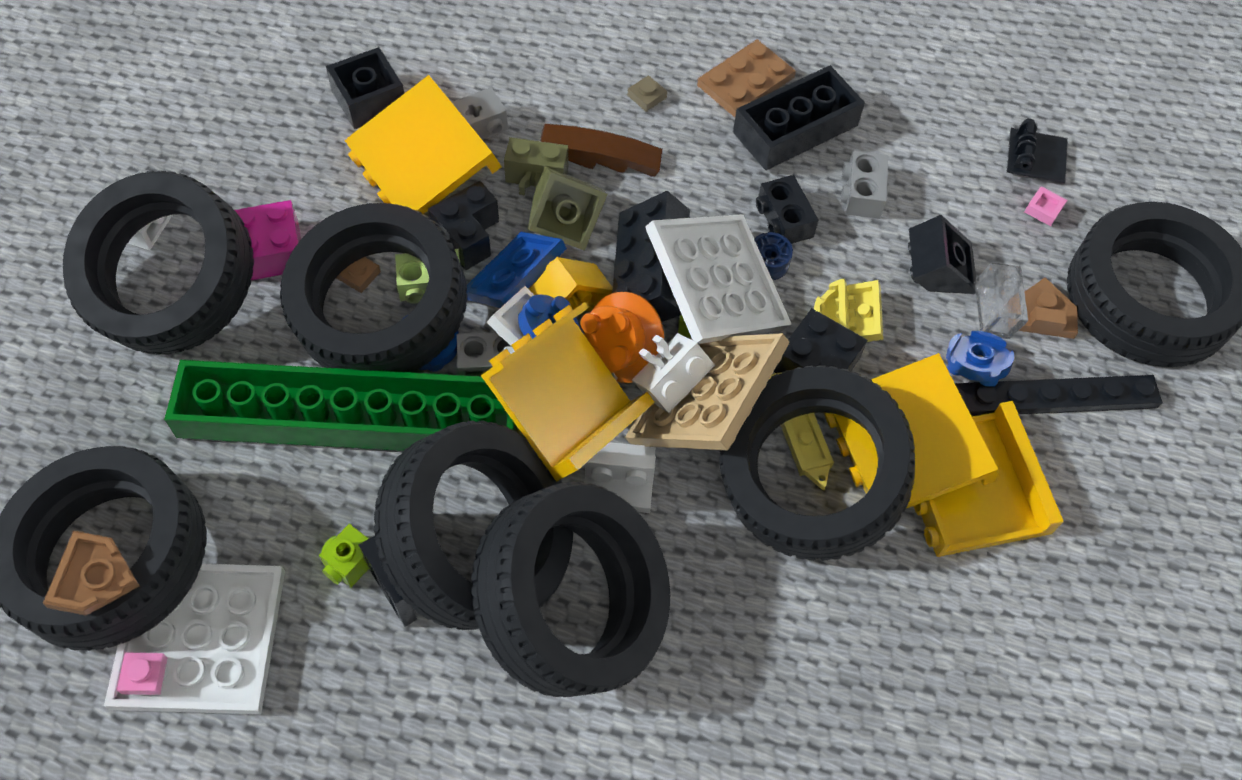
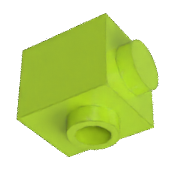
(343, 557)

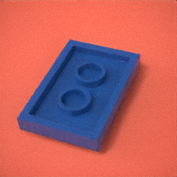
(513, 268)

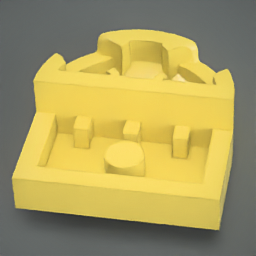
(854, 307)

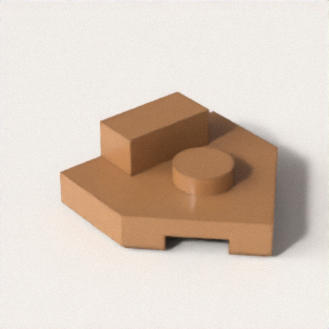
(1050, 311)
(89, 575)

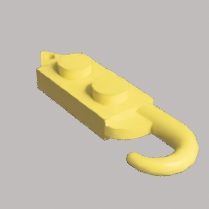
(808, 447)

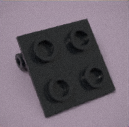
(1036, 153)

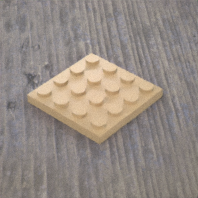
(720, 402)

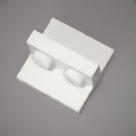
(625, 471)

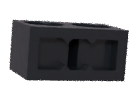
(787, 209)

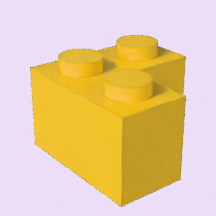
(574, 281)

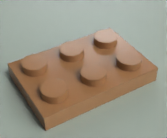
(746, 77)

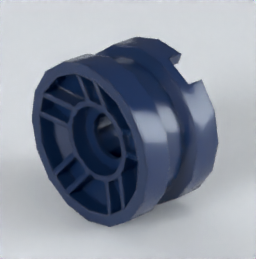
(775, 246)

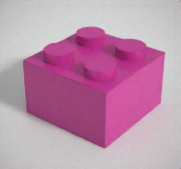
(273, 236)

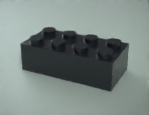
(798, 117)
(636, 261)

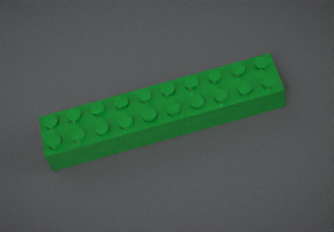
(323, 405)

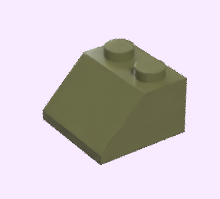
(565, 208)

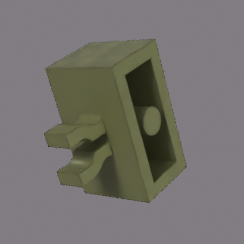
(527, 159)

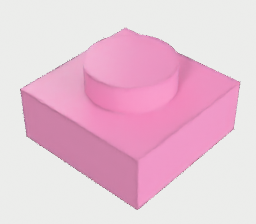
(1045, 206)
(142, 673)

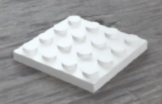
(717, 277)
(214, 644)

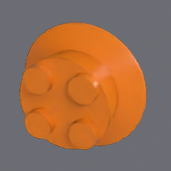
(620, 329)

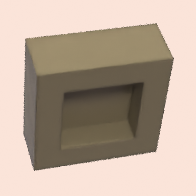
(647, 93)

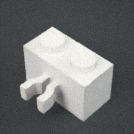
(672, 371)

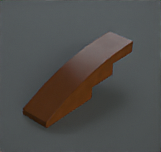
(604, 148)

